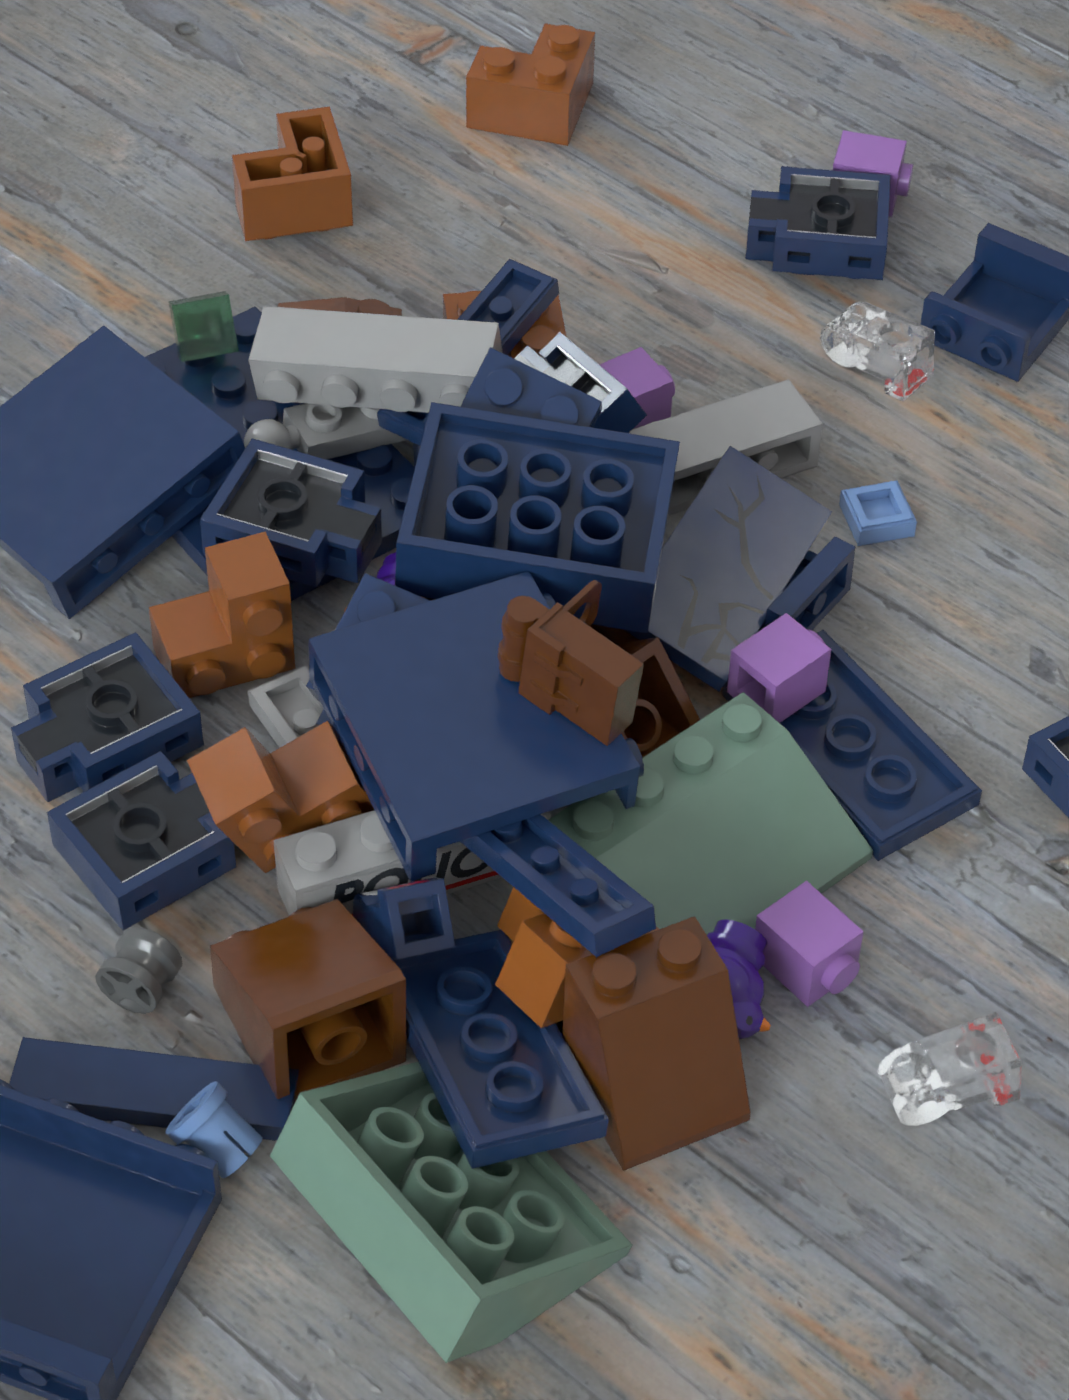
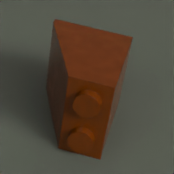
(312, 998)
(657, 1041)

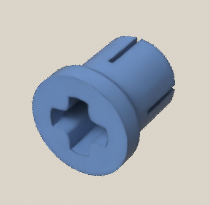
(215, 1129)

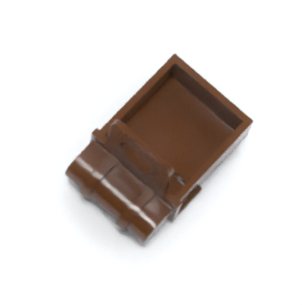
(570, 664)

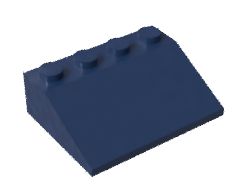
(541, 499)

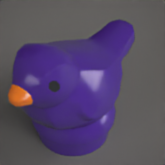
(743, 955)

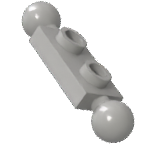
(323, 430)

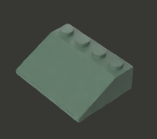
(721, 822)
(447, 1242)

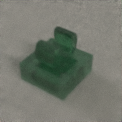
(203, 326)

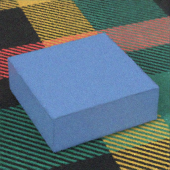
(877, 513)

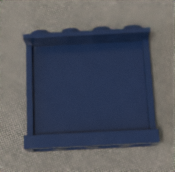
(104, 467)
(445, 735)
(89, 1243)

